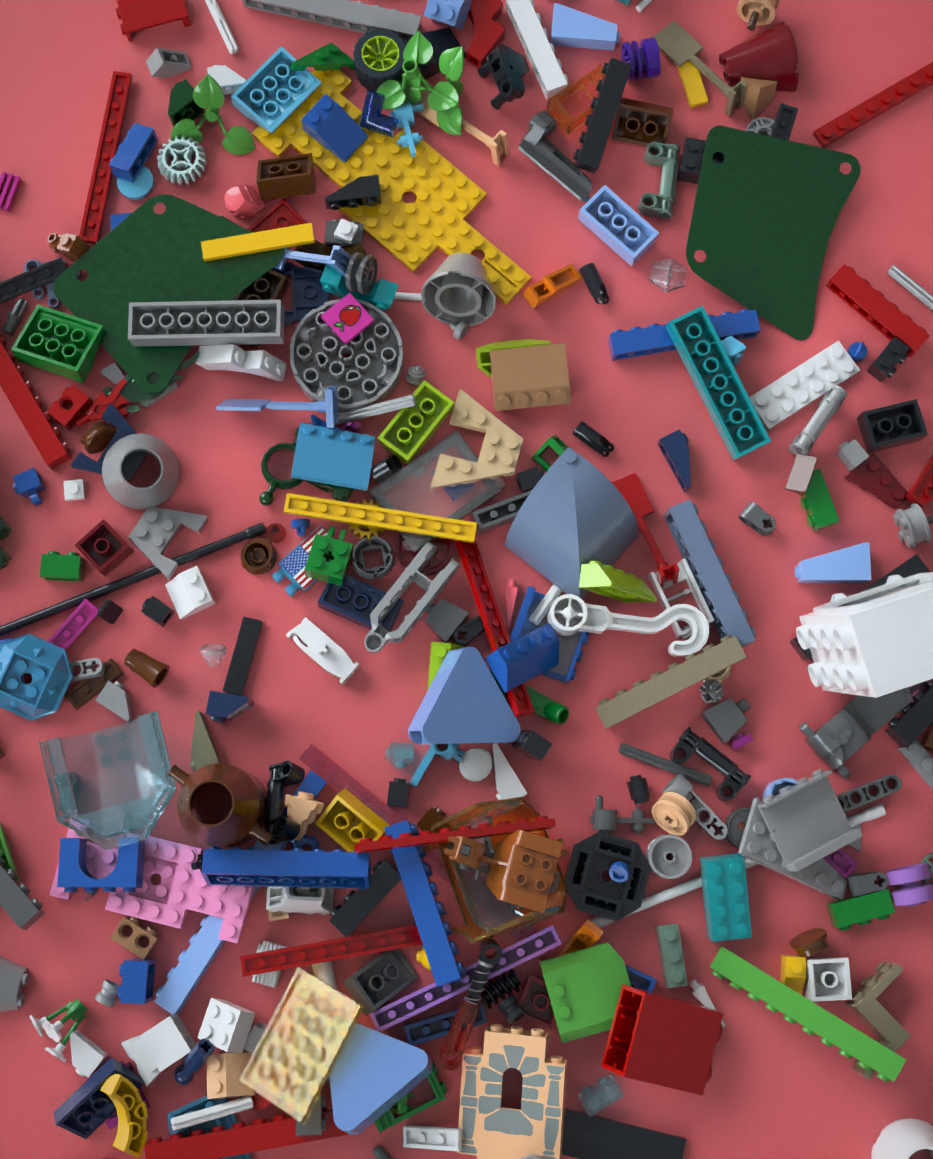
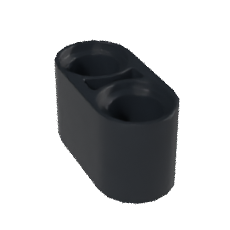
(386, 468)

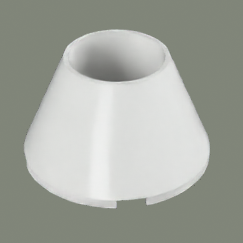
(902, 1139)

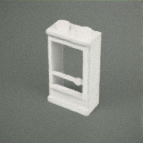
(684, 574)

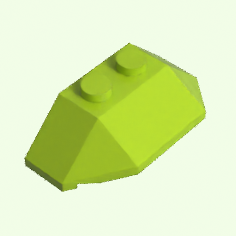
(483, 352)

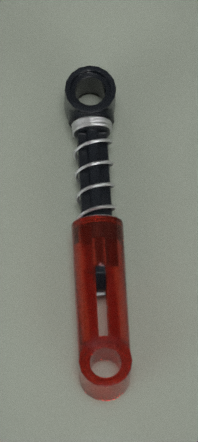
(469, 1007)

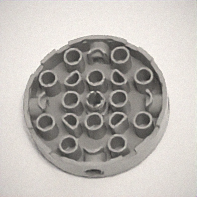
(360, 379)

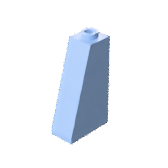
(582, 30)
(840, 566)

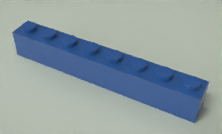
(656, 338)

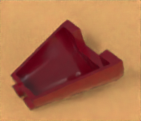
(764, 56)

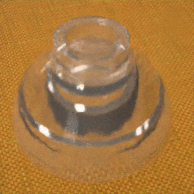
(213, 653)

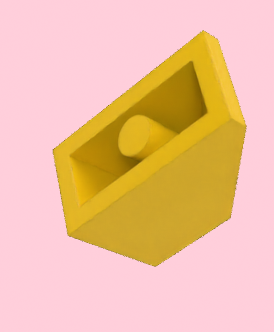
(793, 972)

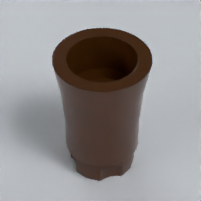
(147, 667)

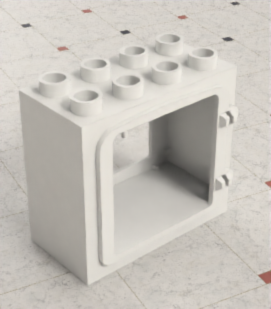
(872, 638)

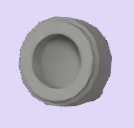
(459, 330)

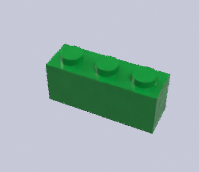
(818, 503)
(860, 909)

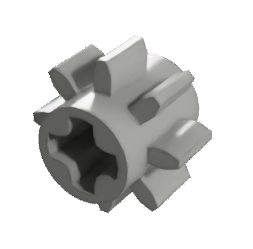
(711, 691)

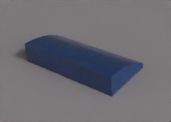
(356, 602)
(88, 1104)

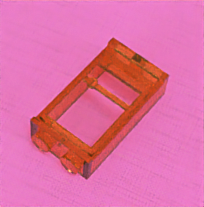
(556, 109)

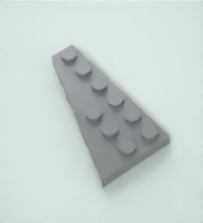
(760, 847)

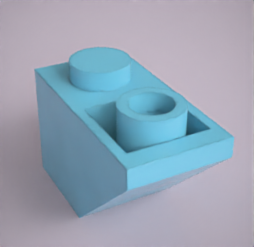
(734, 349)

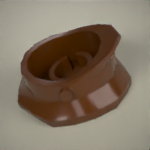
(97, 437)
(258, 556)
(810, 942)

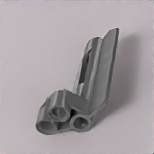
(551, 159)

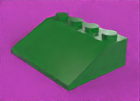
(58, 343)

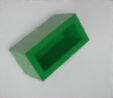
(62, 567)

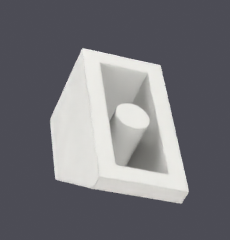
(226, 78)
(85, 1054)

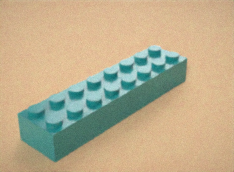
(717, 382)

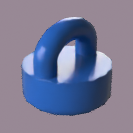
(857, 351)
(300, 526)
(619, 871)

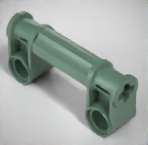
(668, 160)

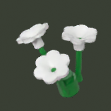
(74, 1010)

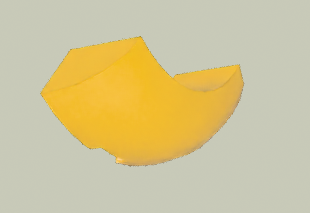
(131, 1114)

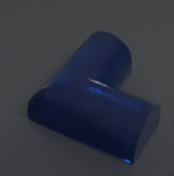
(373, 119)

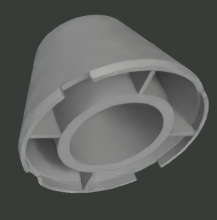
(459, 291)
(140, 497)

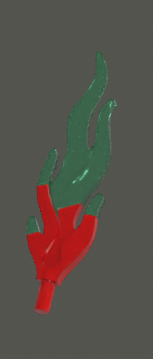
(127, 393)

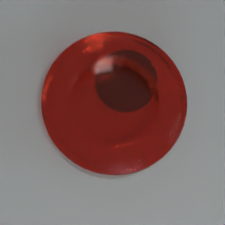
(275, 532)

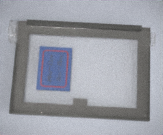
(411, 492)

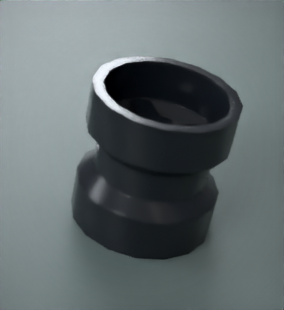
(511, 1009)

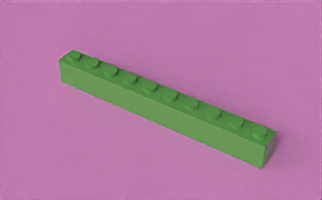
(808, 1014)

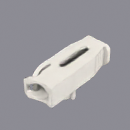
(323, 650)

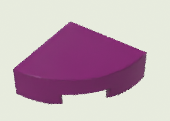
(352, 427)

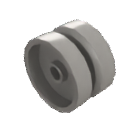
(678, 850)

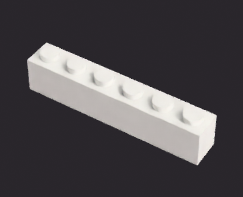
(537, 47)

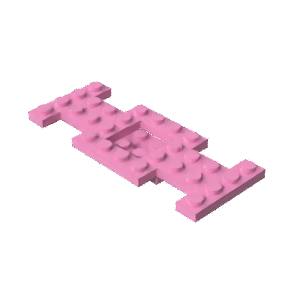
(179, 888)

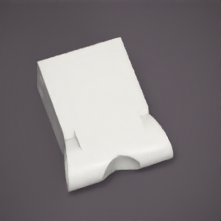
(159, 1047)

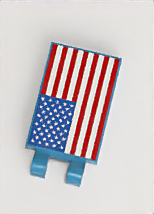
(294, 565)

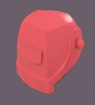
(244, 201)

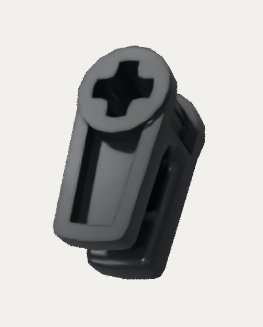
(471, 629)

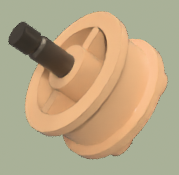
(757, 12)

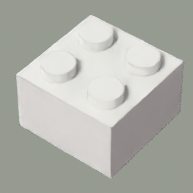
(226, 1025)

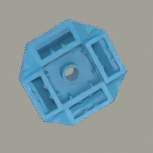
(49, 672)

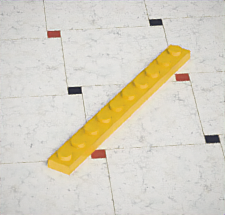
(380, 517)

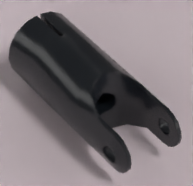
(594, 283)
(593, 439)

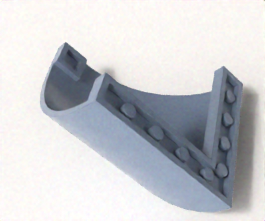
(572, 520)

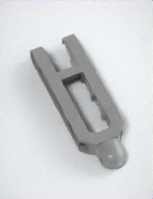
(379, 636)

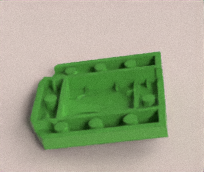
(584, 989)

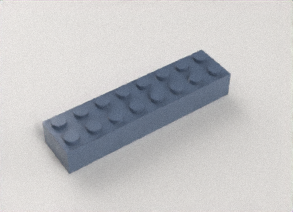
(708, 572)

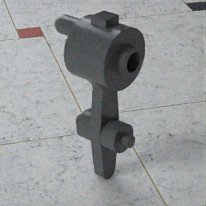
(607, 819)

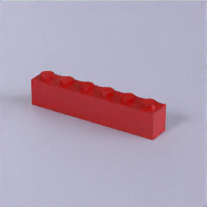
(876, 309)

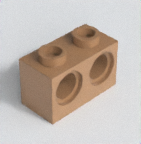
(133, 942)

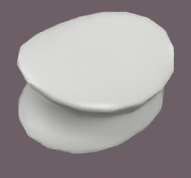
(476, 764)

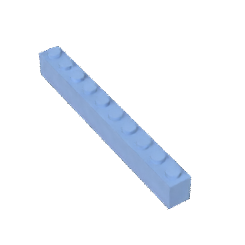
(197, 958)

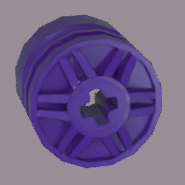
(642, 59)

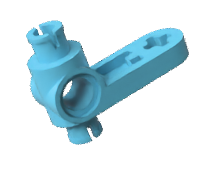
(451, 752)

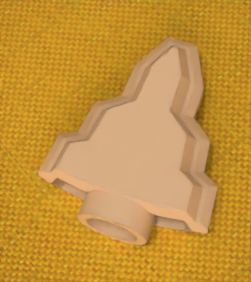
(303, 810)

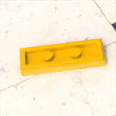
(693, 85)

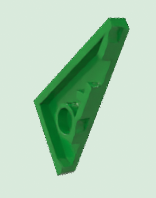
(324, 58)

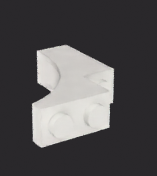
(236, 359)

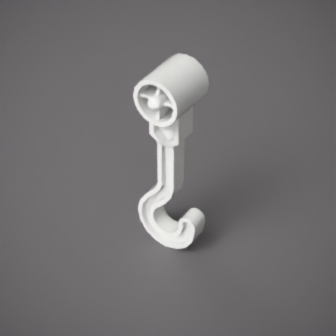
(570, 614)

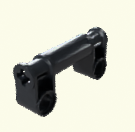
(281, 776)
(734, 777)

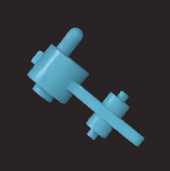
(405, 119)

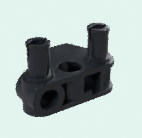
(507, 69)

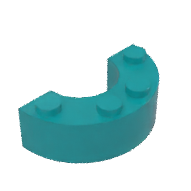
(380, 296)

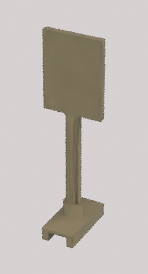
(682, 47)

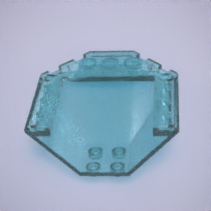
(111, 781)

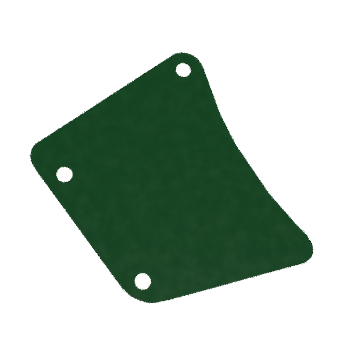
(767, 222)
(156, 261)

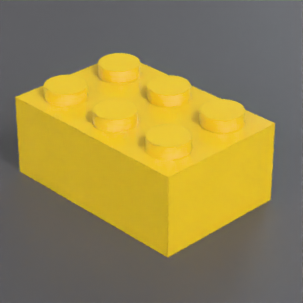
(350, 820)

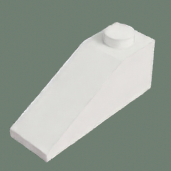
(507, 782)

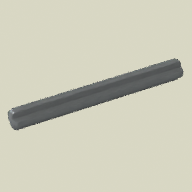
(665, 764)

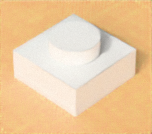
(346, 231)
(74, 490)

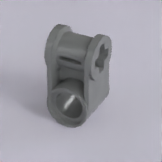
(756, 517)
(863, 883)

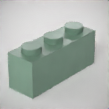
(671, 955)

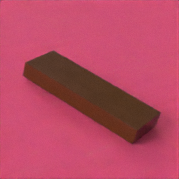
(90, 687)

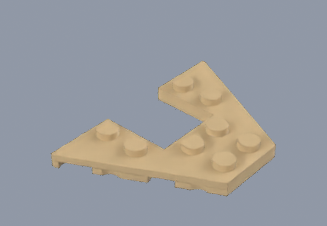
(498, 451)

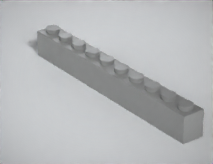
(343, 14)

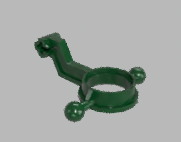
(266, 498)

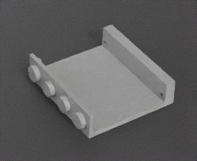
(807, 821)

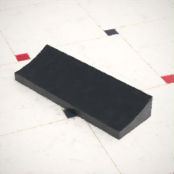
(612, 1139)

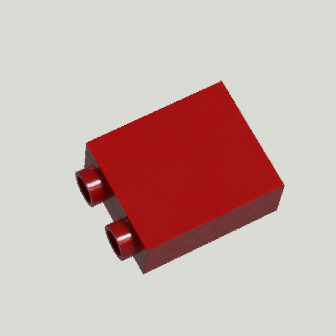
(662, 1040)

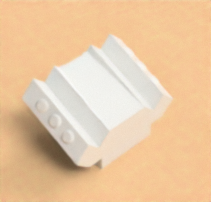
(300, 900)

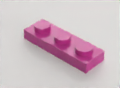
(74, 624)

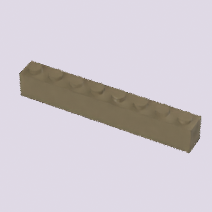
(670, 682)

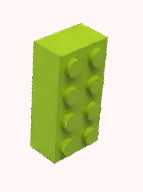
(416, 424)

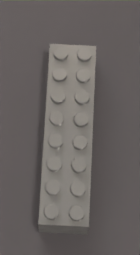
(206, 323)

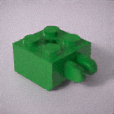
(325, 548)

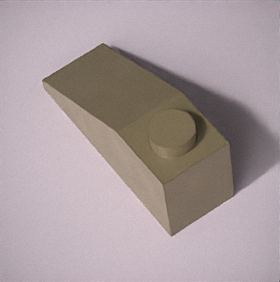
(203, 747)

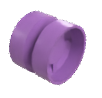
(912, 889)

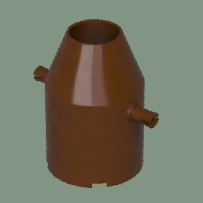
(247, 810)

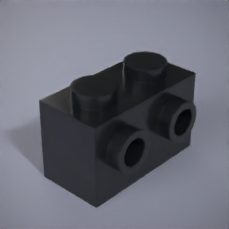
(885, 363)

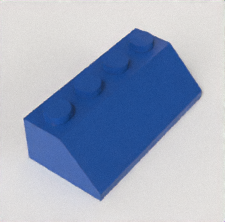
(525, 657)

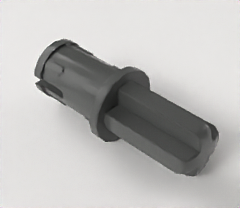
(14, 317)

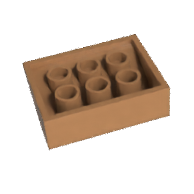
(530, 377)

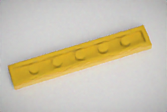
(257, 242)

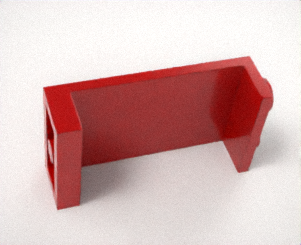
(150, 13)

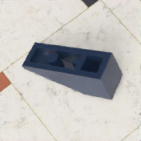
(676, 452)

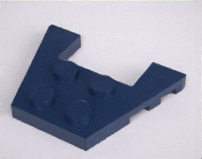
(306, 291)
(130, 465)

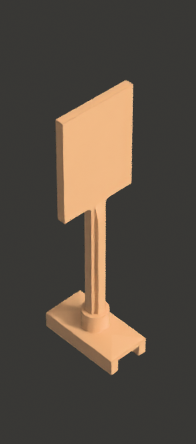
(497, 144)

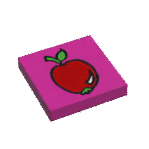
(347, 318)

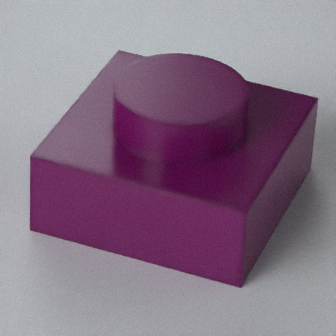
(740, 740)

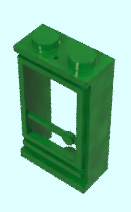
(388, 1120)

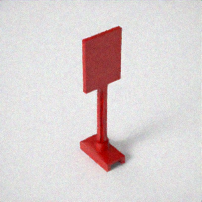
(640, 505)

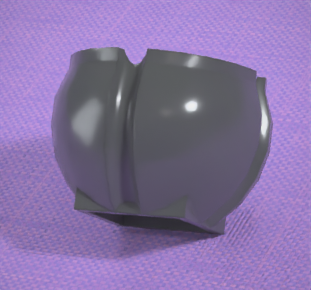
(372, 545)

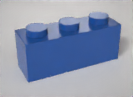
(133, 152)

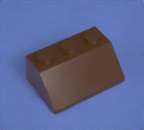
(641, 122)
(286, 177)

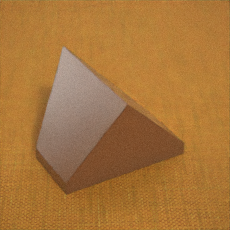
(758, 95)

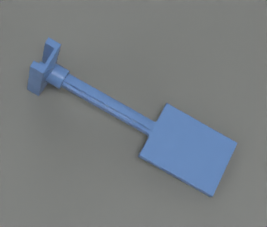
(338, 259)
(329, 406)

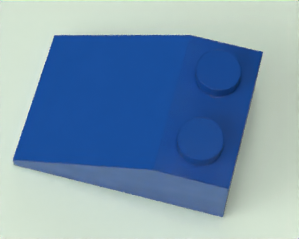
(333, 128)

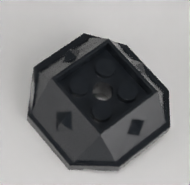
(609, 898)

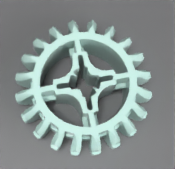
(182, 170)

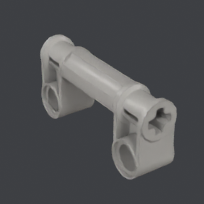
(827, 408)

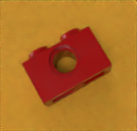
(81, 404)

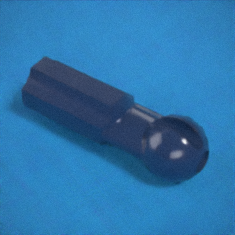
(193, 1062)

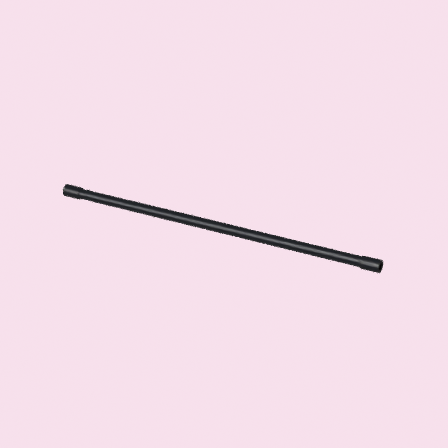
(249, 533)

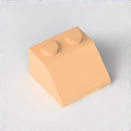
(224, 1076)

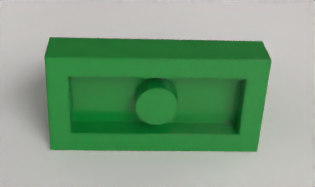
(553, 442)

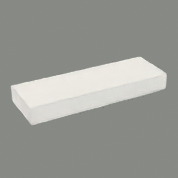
(432, 1138)

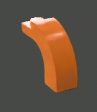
(582, 938)

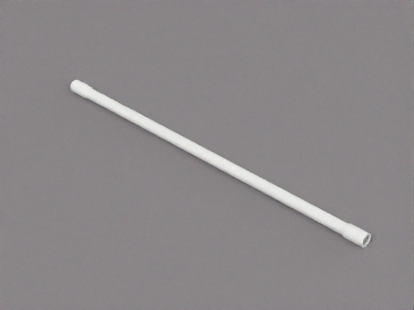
(867, 815)

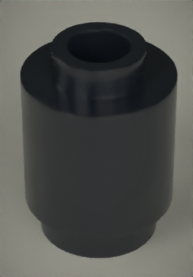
(638, 789)

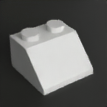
(190, 592)
(827, 979)

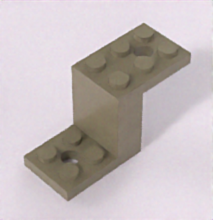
(874, 1014)

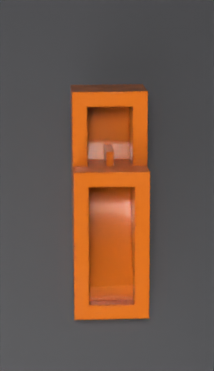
(552, 285)

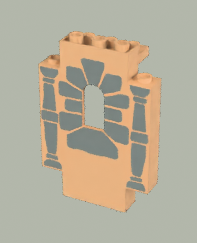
(509, 1132)

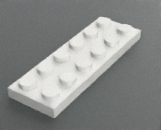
(803, 385)

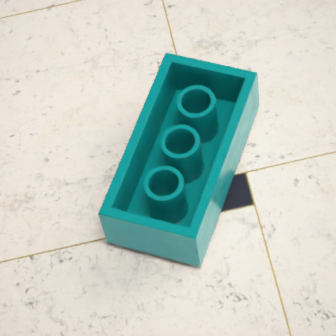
(725, 897)

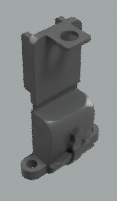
(853, 727)

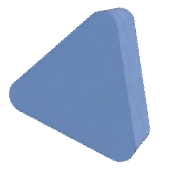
(464, 705)
(373, 1077)

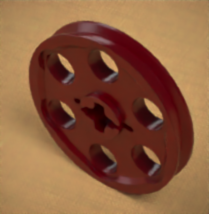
(435, 565)

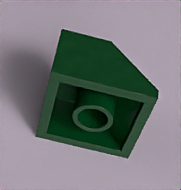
(182, 103)

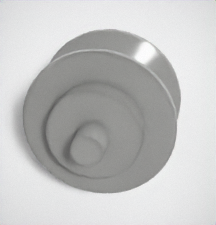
(415, 375)

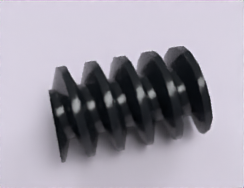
(501, 987)

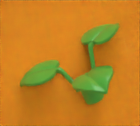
(418, 52)
(451, 64)
(211, 97)

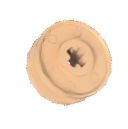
(674, 813)

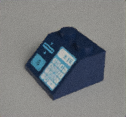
(226, 706)

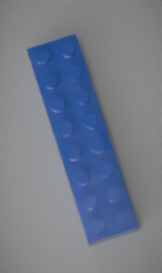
(286, 868)
(426, 908)

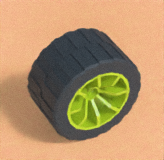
(378, 58)

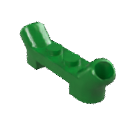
(544, 706)

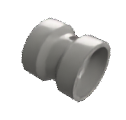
(108, 993)

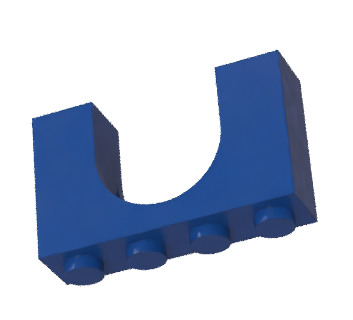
(74, 872)

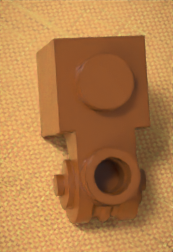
(68, 244)

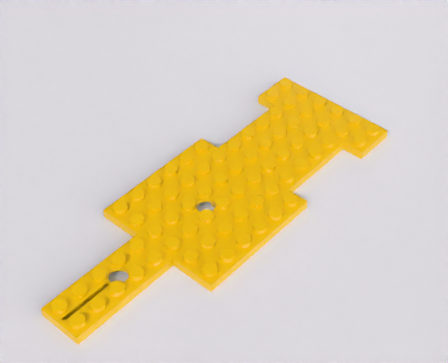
(410, 229)

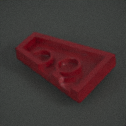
(879, 481)

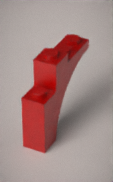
(487, 31)

